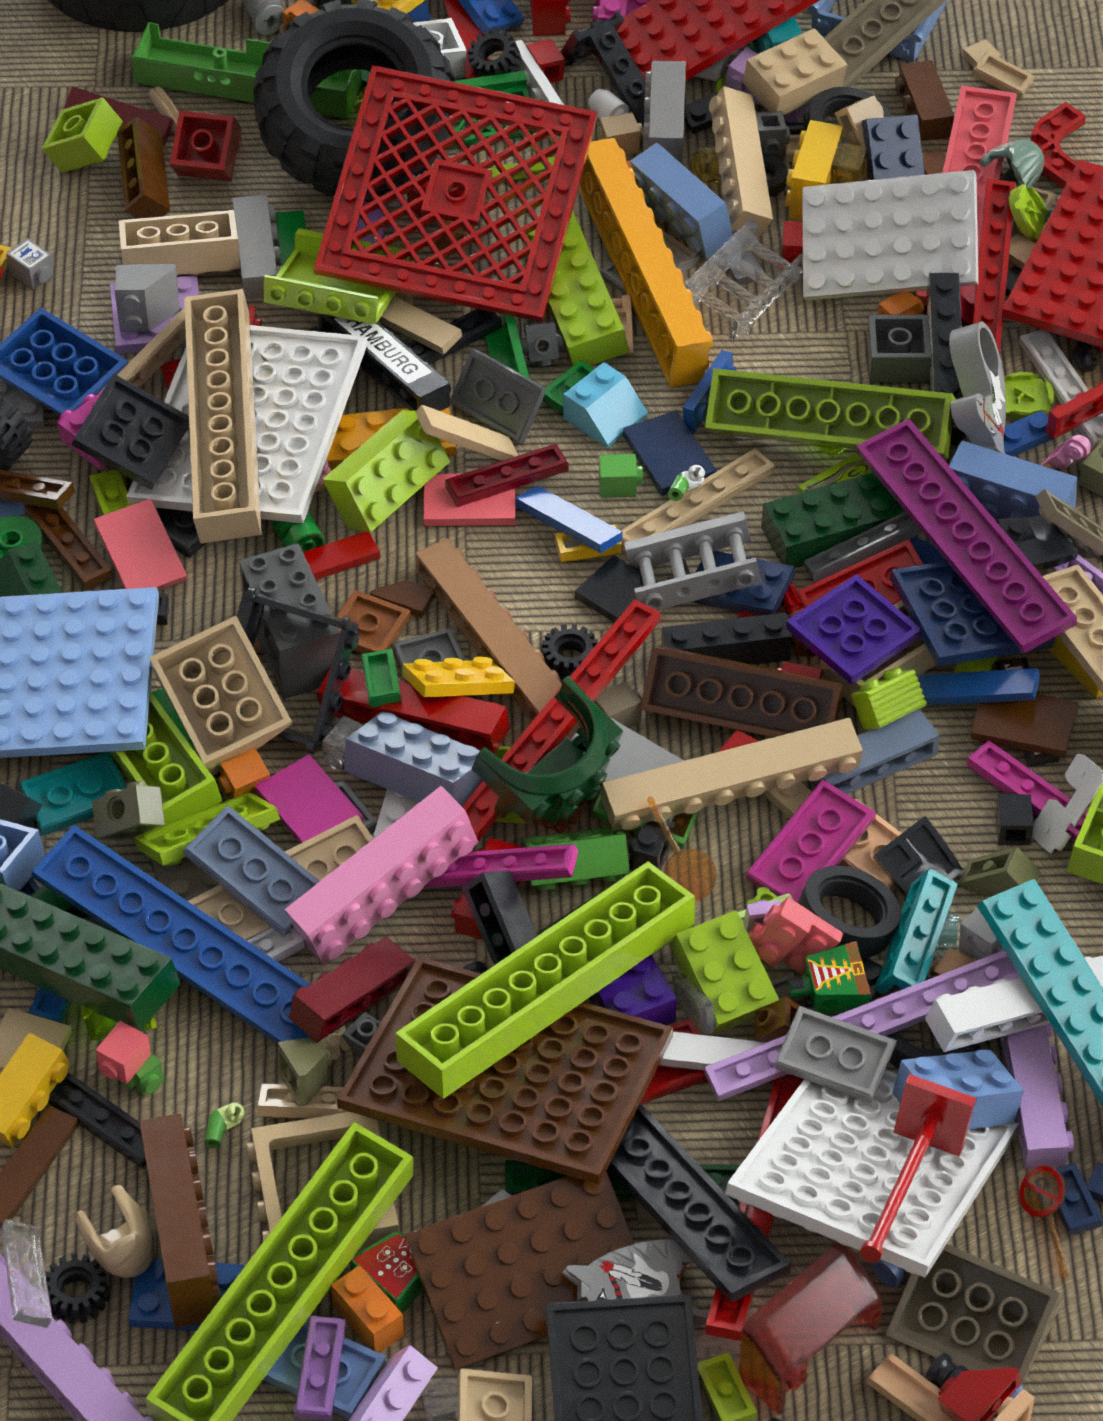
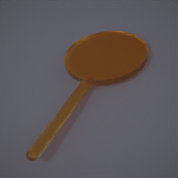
(687, 867)

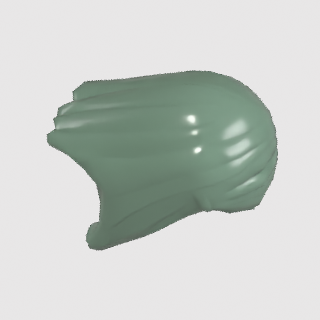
(1023, 158)

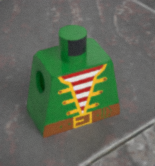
(833, 980)

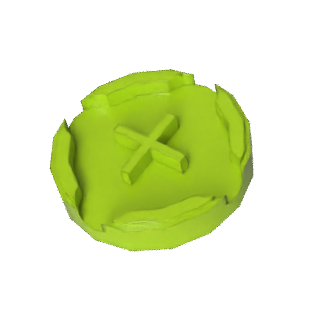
(1028, 211)
(1027, 395)

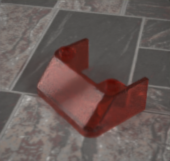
(804, 1320)

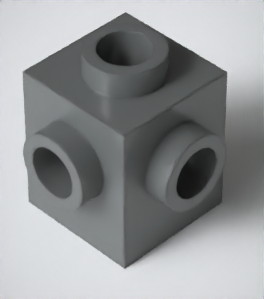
(772, 132)
(537, 332)

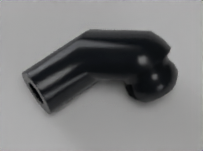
(1083, 357)

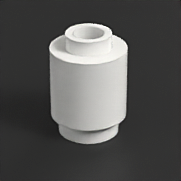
(607, 104)

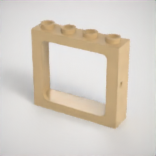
(301, 1133)

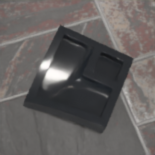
(1039, 541)
(916, 852)

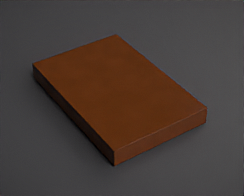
(1028, 725)

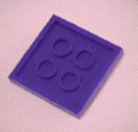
(853, 629)

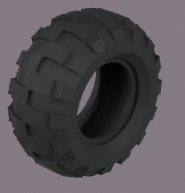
(323, 45)

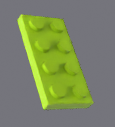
(169, 841)

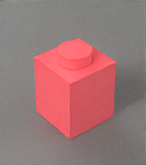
(122, 1052)

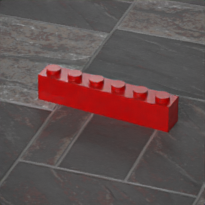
(458, 717)

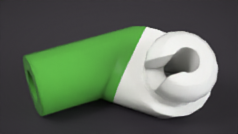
(686, 481)

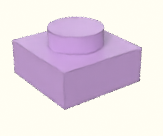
(756, 912)

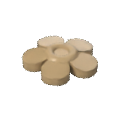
(336, 1043)

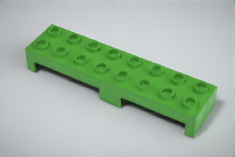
(227, 72)

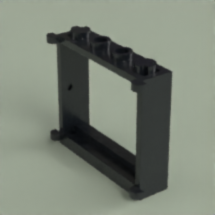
(250, 615)

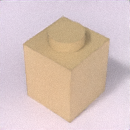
(624, 130)

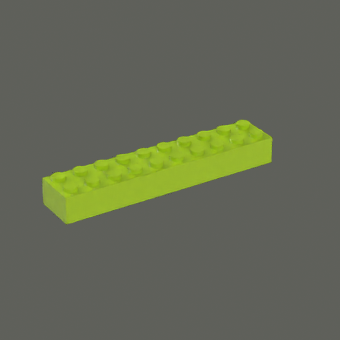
(544, 979)
(283, 1281)

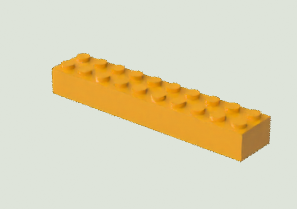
(645, 264)

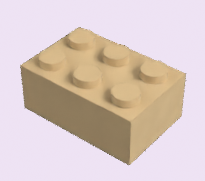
(794, 72)

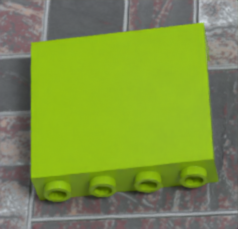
(303, 290)

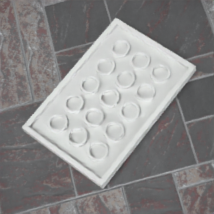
(889, 234)

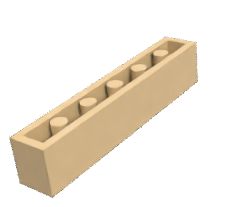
(740, 159)

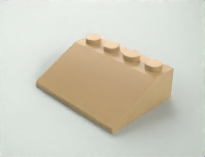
(220, 693)

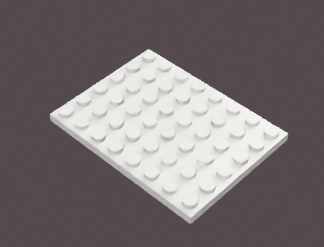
(298, 404)
(836, 1161)

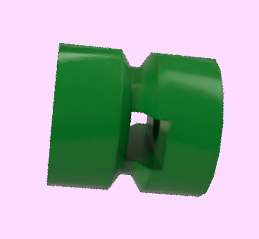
(306, 533)

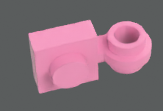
(1072, 449)

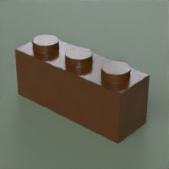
(926, 98)

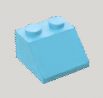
(603, 405)

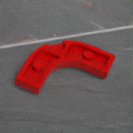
(1049, 133)

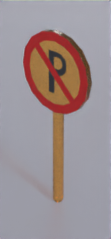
(1041, 1196)

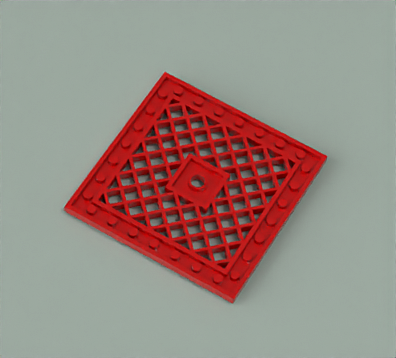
(448, 284)

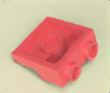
(791, 935)

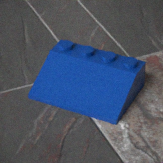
(56, 362)

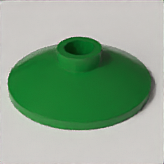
(17, 532)

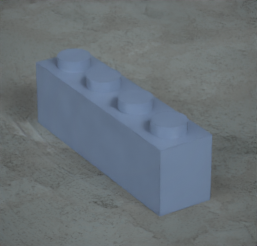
(889, 751)

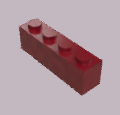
(350, 988)

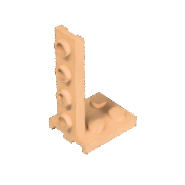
(920, 1397)

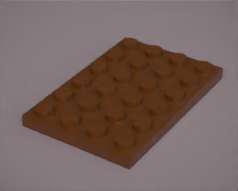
(506, 1260)

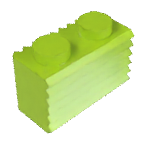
(888, 698)

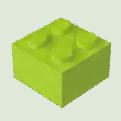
(82, 135)

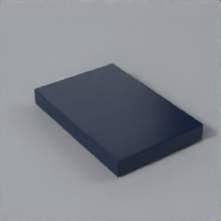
(666, 449)

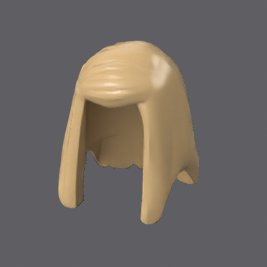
(129, 1247)

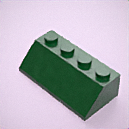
(26, 572)

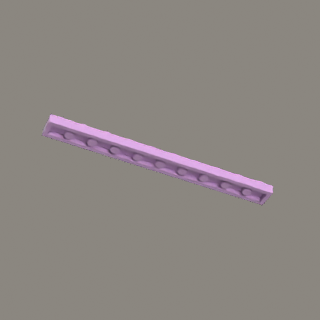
(879, 1016)

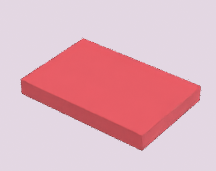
(442, 511)
(140, 547)

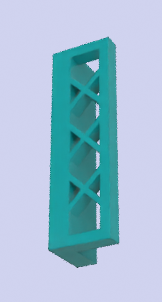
(917, 932)

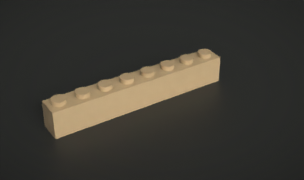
(732, 774)

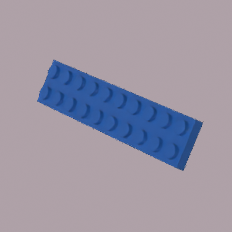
(156, 917)

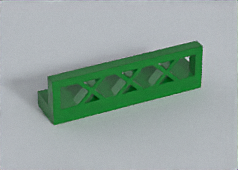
(506, 347)

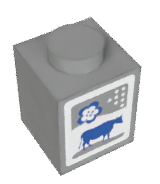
(30, 264)

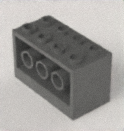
(293, 645)

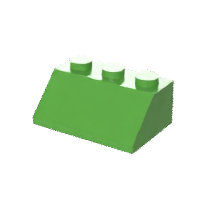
(599, 855)

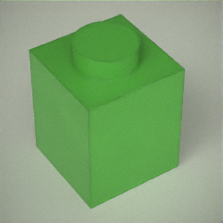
(619, 475)

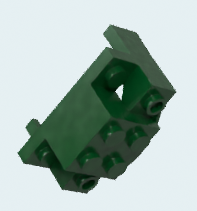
(565, 774)

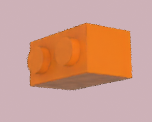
(367, 1310)

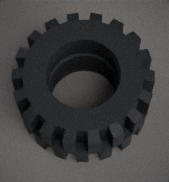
(14, 434)

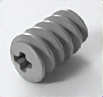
(265, 15)

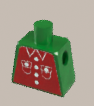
(391, 1269)

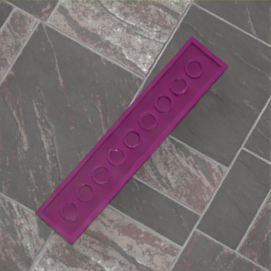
(967, 536)

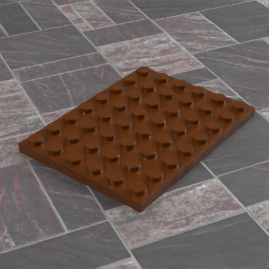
(546, 1103)

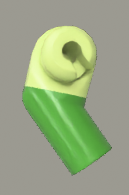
(221, 1121)

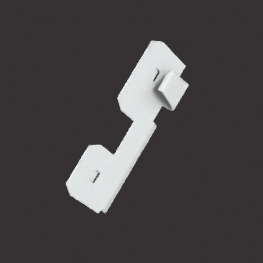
(1056, 816)

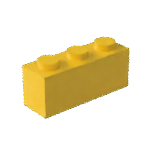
(28, 1085)

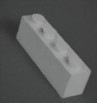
(255, 242)

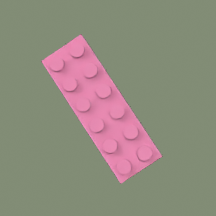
(382, 875)

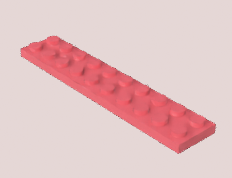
(979, 125)

